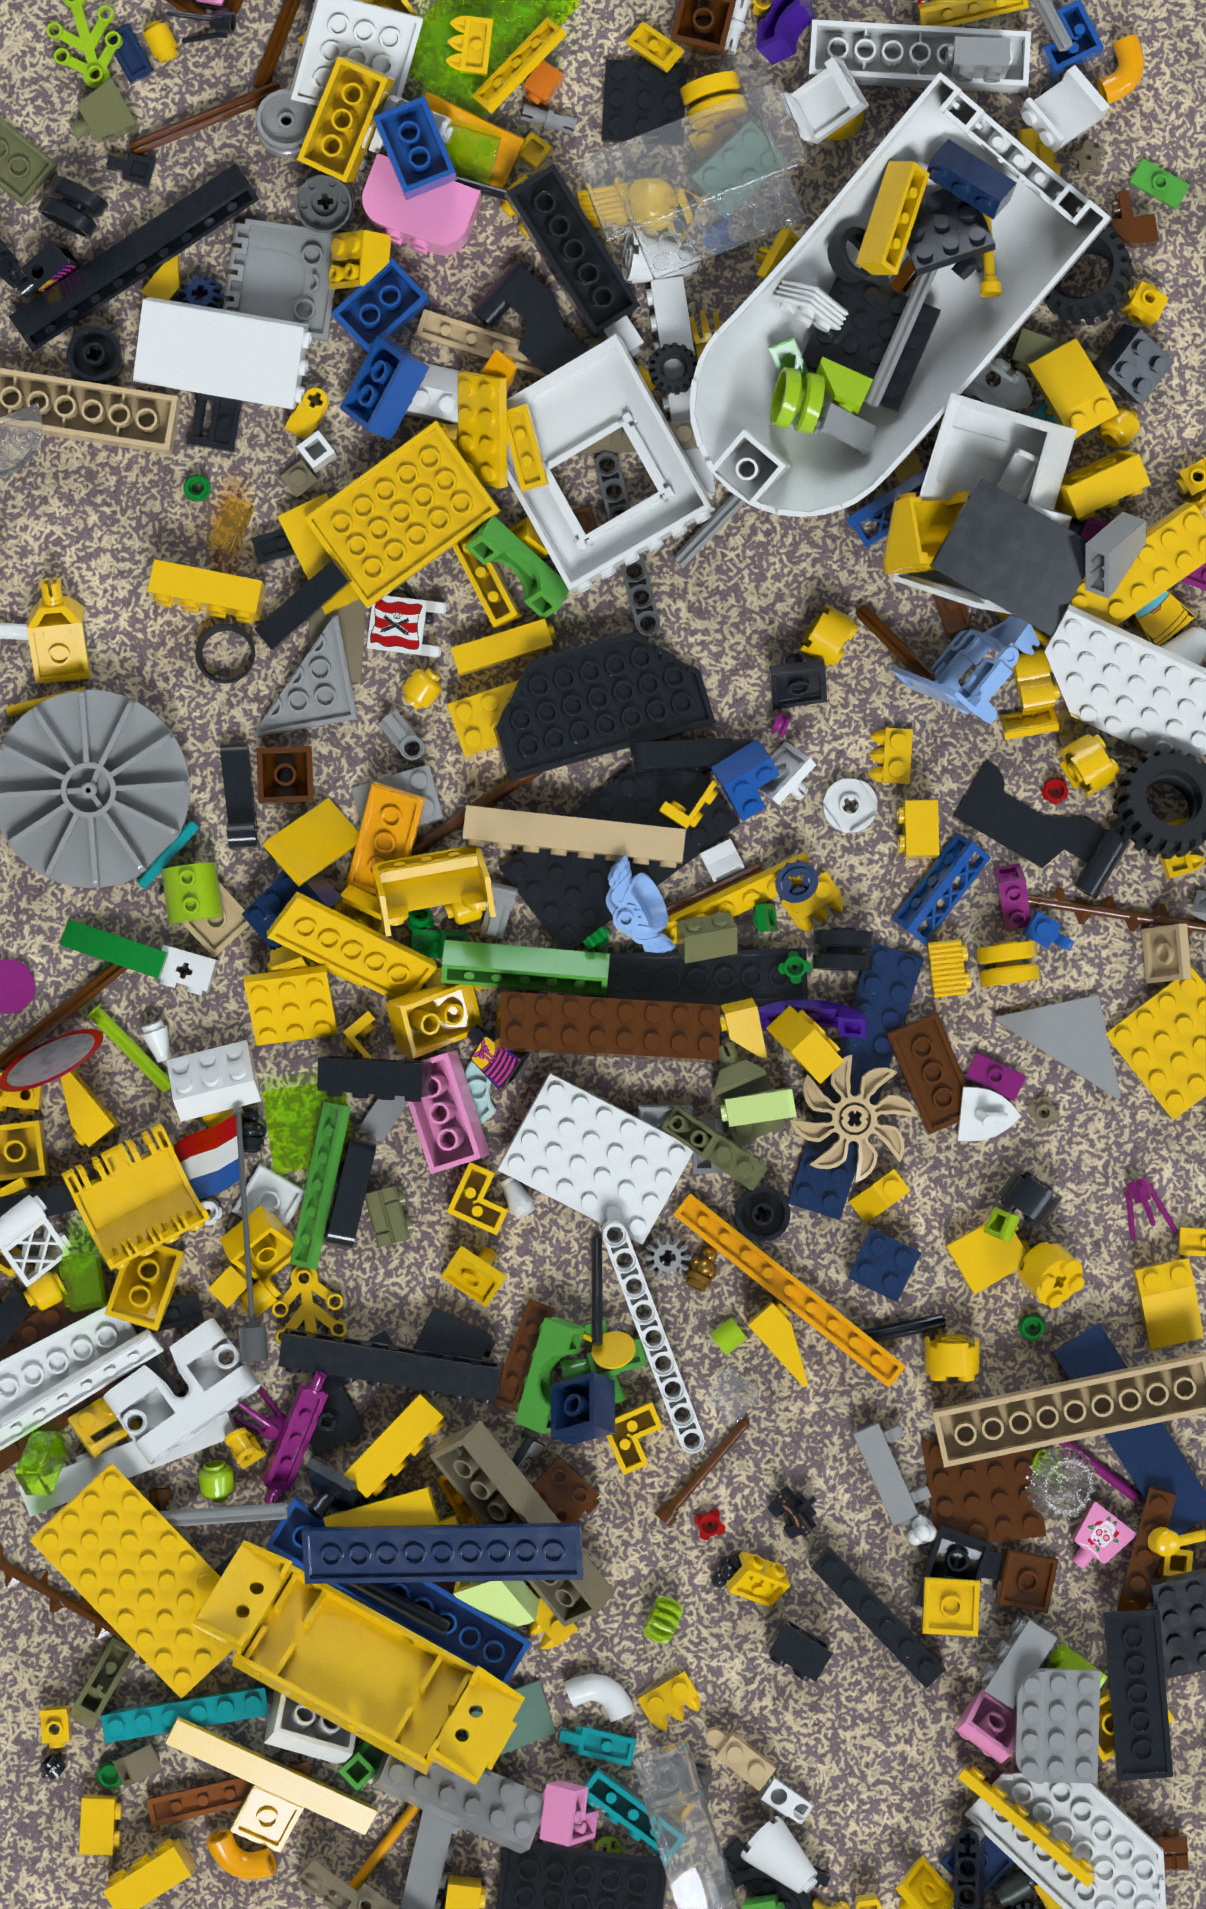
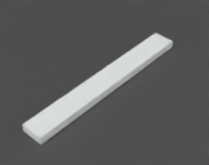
(78, 1387)

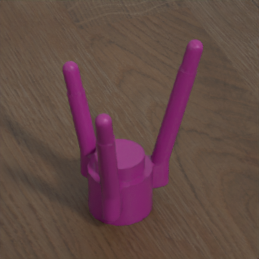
(1140, 1192)
(271, 1425)

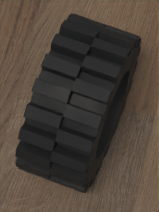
(1106, 298)

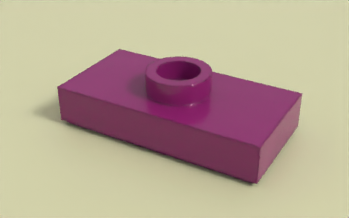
(995, 1076)

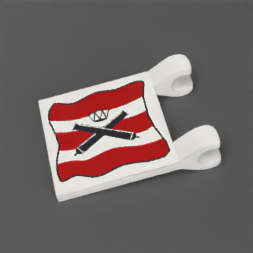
(399, 625)

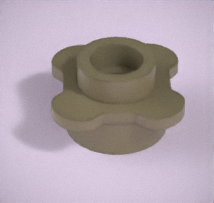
(1042, 1120)

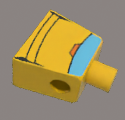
(1162, 618)

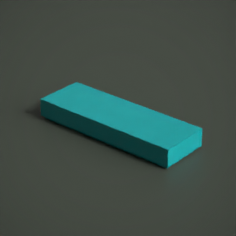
(168, 854)

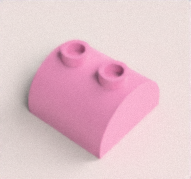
(988, 1726)

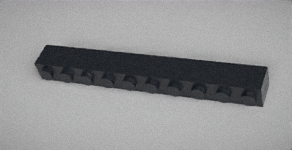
(134, 257)

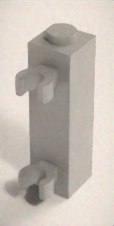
(886, 1475)

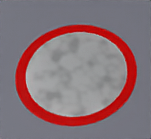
(50, 1060)

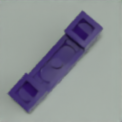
(824, 1013)

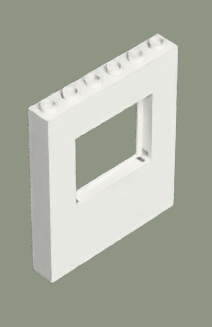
(573, 412)

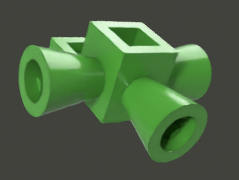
(578, 1367)

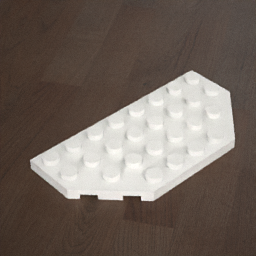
(1128, 685)
(1124, 1856)

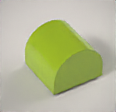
(1002, 1224)
(728, 1336)

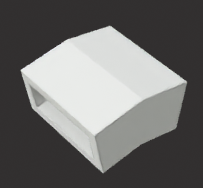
(722, 860)

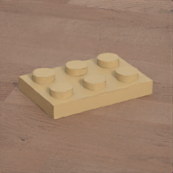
(218, 932)

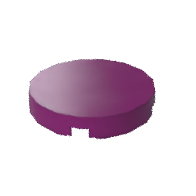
(16, 986)

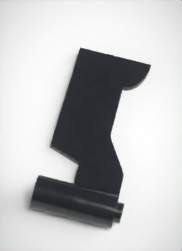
(545, 338)
(1038, 836)

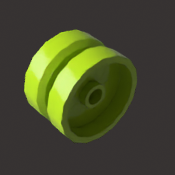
(797, 400)

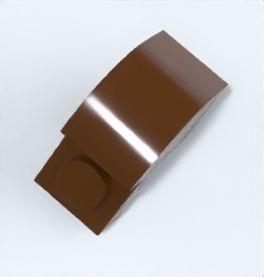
(1136, 230)

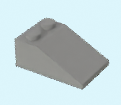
(415, 781)

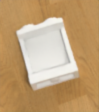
(826, 102)

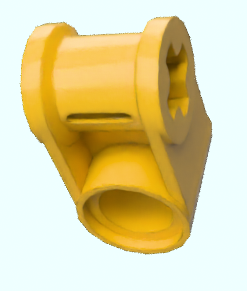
(304, 417)
(244, 1447)

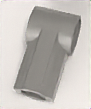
(401, 735)
(504, 900)

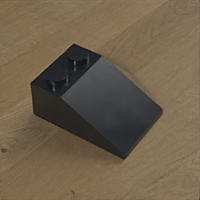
(953, 1557)

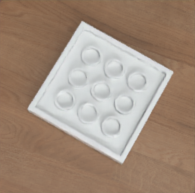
(361, 32)

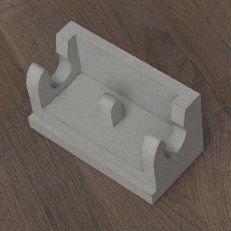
(846, 428)

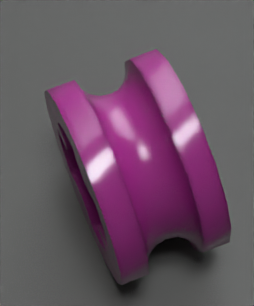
(781, 724)

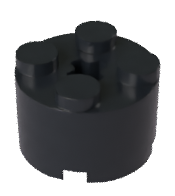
(110, 353)
(1029, 1196)
(776, 1221)

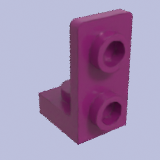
(1013, 896)

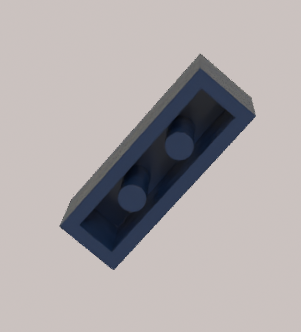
(971, 179)

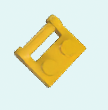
(94, 1420)

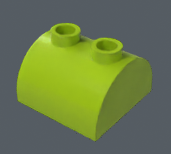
(192, 892)

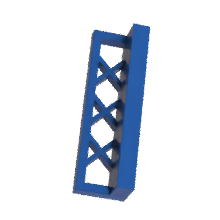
(881, 506)
(938, 885)

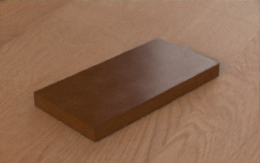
(929, 1071)

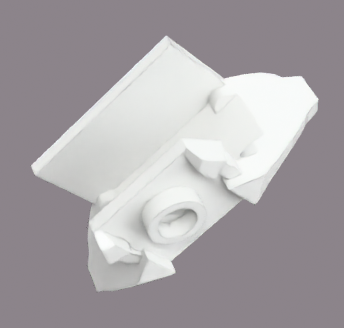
(1010, 393)

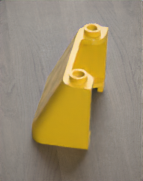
(918, 531)

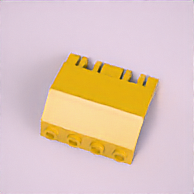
(137, 1200)

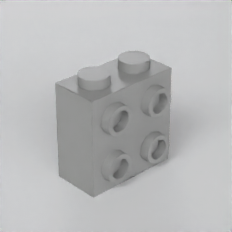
(978, 58)

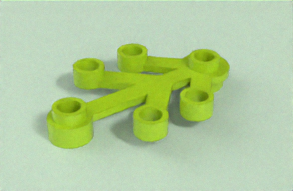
(87, 43)

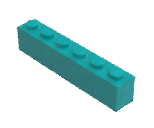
(199, 1709)

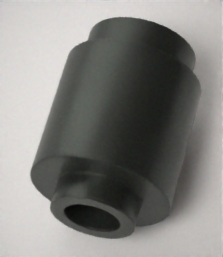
(1014, 1888)

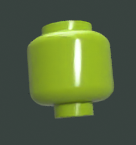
(216, 1481)

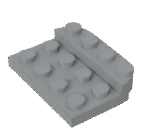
(1058, 1725)

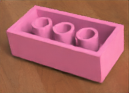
(448, 1117)

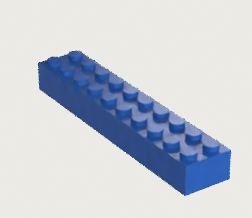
(471, 1632)

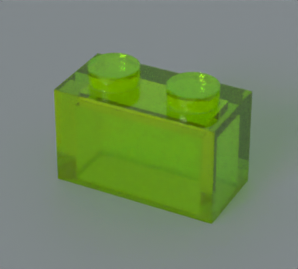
(83, 1282)
(41, 1463)

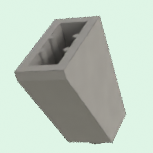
(1113, 553)

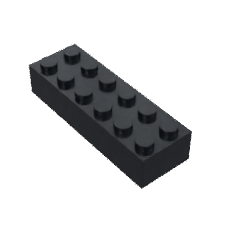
(571, 249)

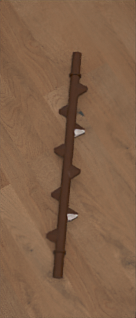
(1109, 909)
(58, 1600)

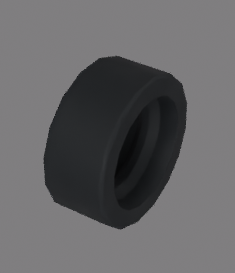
(839, 258)

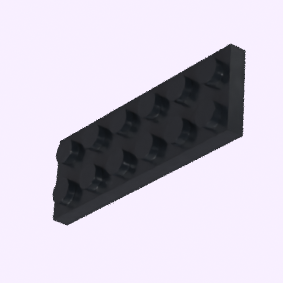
(1137, 1694)

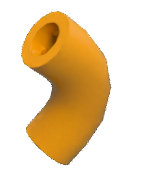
(1128, 70)
(240, 1862)

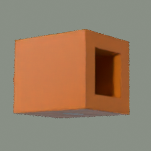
(542, 84)

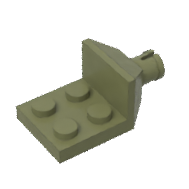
(742, 1078)

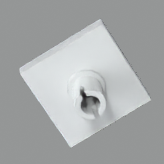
(793, 768)

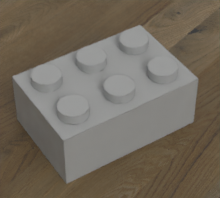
(1016, 1658)

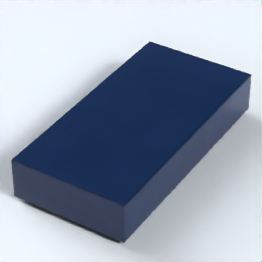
(131, 56)

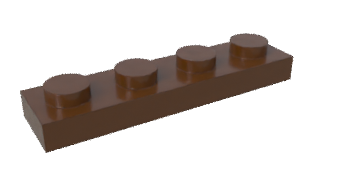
(519, 1356)

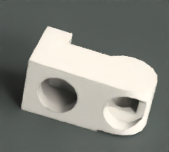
(785, 1799)

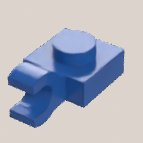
(1045, 930)

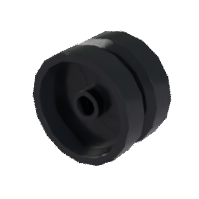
(72, 206)
(843, 948)

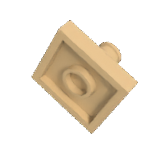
(1167, 953)

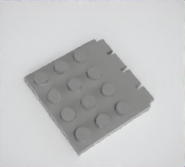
(282, 274)

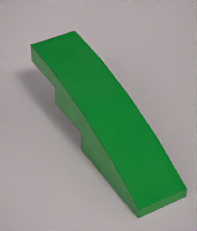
(114, 949)

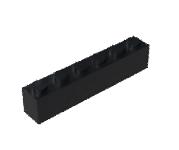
(877, 1617)

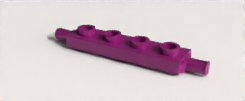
(294, 1437)

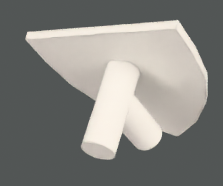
(984, 1114)

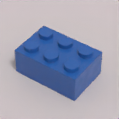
(415, 148)
(381, 306)
(384, 387)

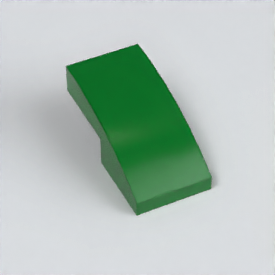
(432, 941)

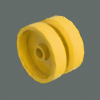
(710, 91)
(1007, 962)

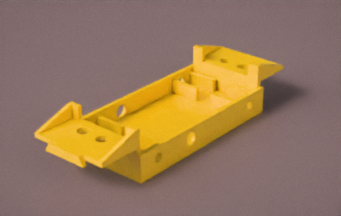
(358, 1667)

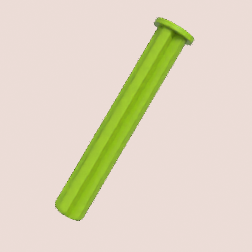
(130, 1048)

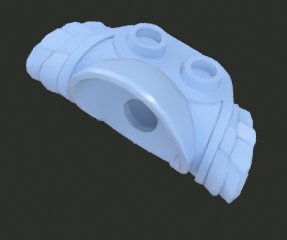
(638, 907)

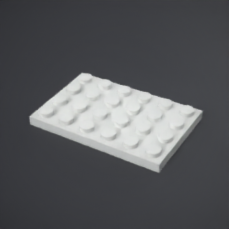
(595, 1157)

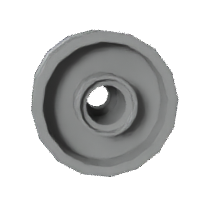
(278, 138)

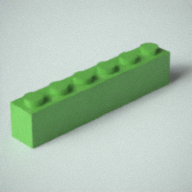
(525, 968)

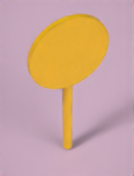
(616, 1350)

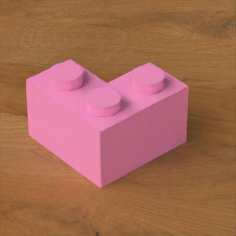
(565, 1814)

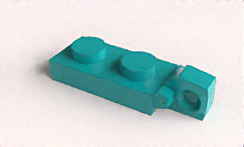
(600, 1744)

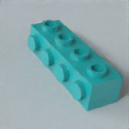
(620, 1806)

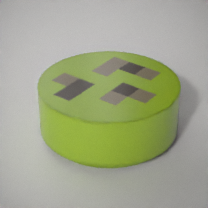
(609, 1844)

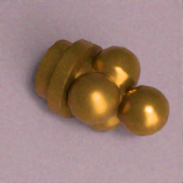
(702, 1270)

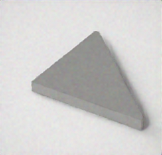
(317, 691)
(1071, 1035)

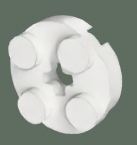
(865, 809)

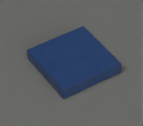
(996, 1863)

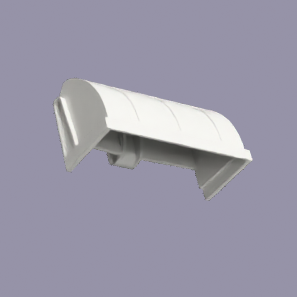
(978, 443)

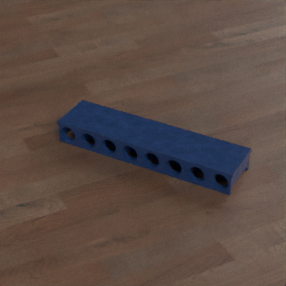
(1144, 1451)

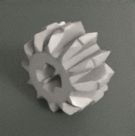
(674, 1264)

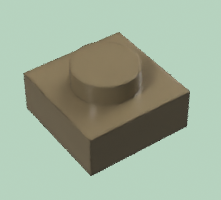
(299, 479)

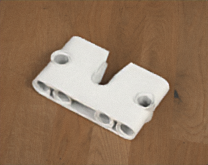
(174, 1419)

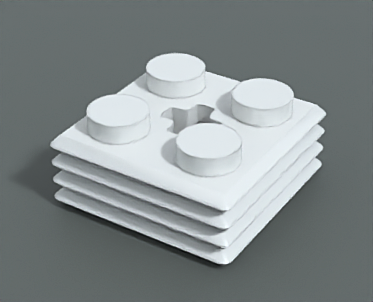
(810, 306)

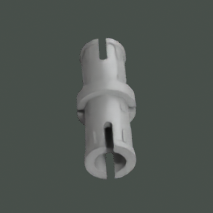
(548, 118)

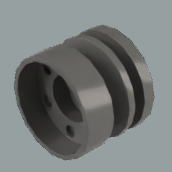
(315, 213)

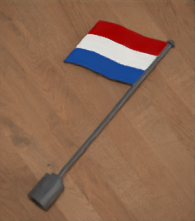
(213, 1164)

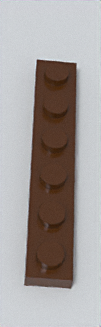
(1143, 1561)

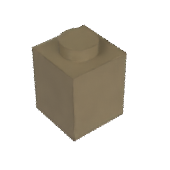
(137, 1764)

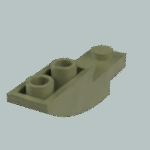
(714, 1147)

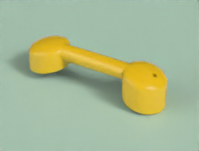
(1167, 1542)

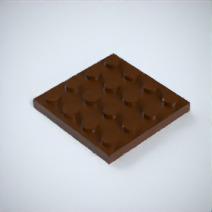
(983, 1496)

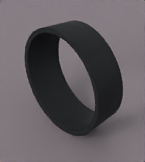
(207, 634)

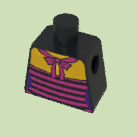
(55, 262)
(496, 1065)

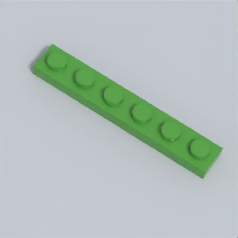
(320, 1185)

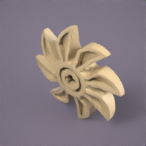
(839, 1111)

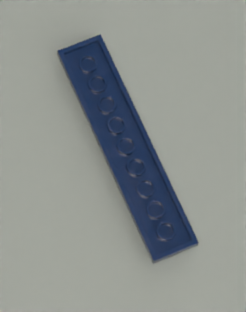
(884, 999)
(442, 1553)

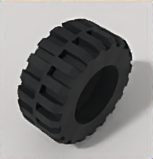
(1139, 821)

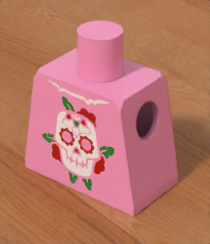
(1099, 1536)

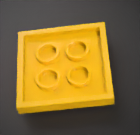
(290, 1005)

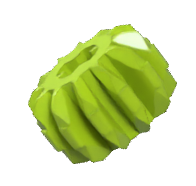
(662, 1619)

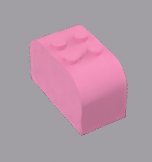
(429, 222)

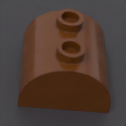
(703, 25)
(285, 775)

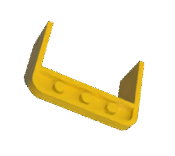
(431, 882)

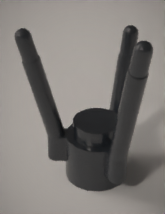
(222, 21)

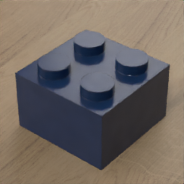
(883, 1264)
(583, 1408)

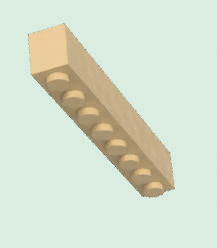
(573, 835)

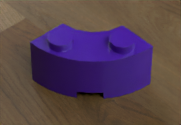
(782, 28)

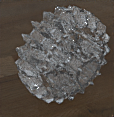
(1047, 1486)

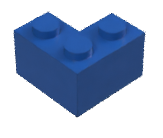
(1083, 35)
(742, 776)

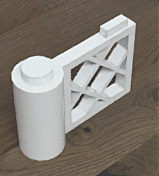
(18, 1228)

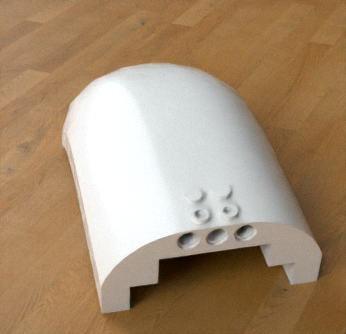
(735, 377)

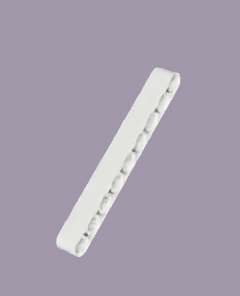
(659, 1348)

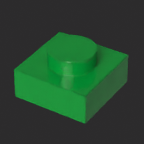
(765, 918)

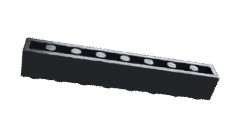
(391, 1365)

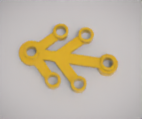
(308, 1310)

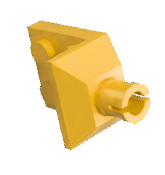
(57, 636)

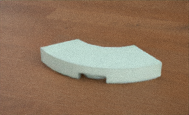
(479, 1088)

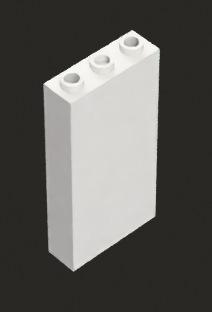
(221, 353)

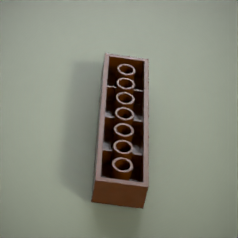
(607, 1027)

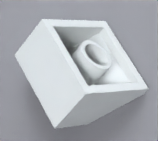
(437, 396)

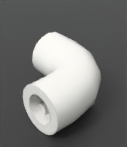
(601, 1690)

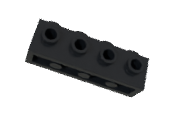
(374, 1076)

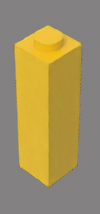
(503, 647)

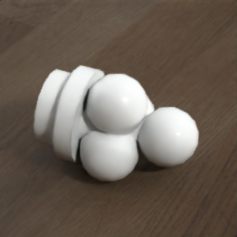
(921, 1531)

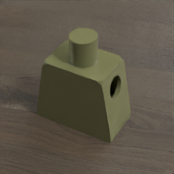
(104, 115)

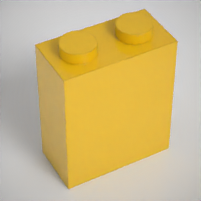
(985, 1258)

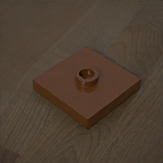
(1026, 1580)

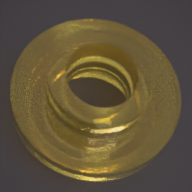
(1070, 733)

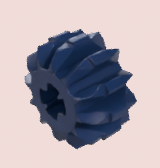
(201, 284)

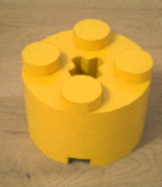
(827, 635)
(1088, 764)
(1051, 1274)
(951, 1357)

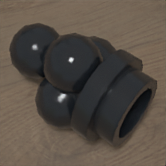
(252, 1131)
(729, 1566)

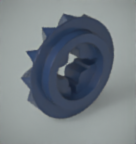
(796, 893)

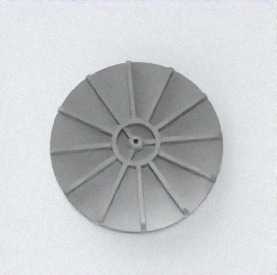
(91, 788)

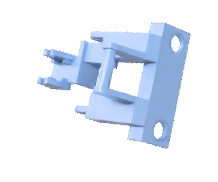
(969, 649)

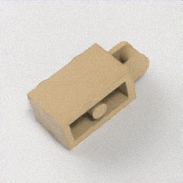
(741, 1757)

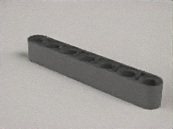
(632, 585)

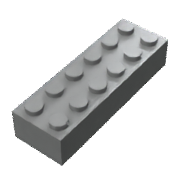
(491, 1809)

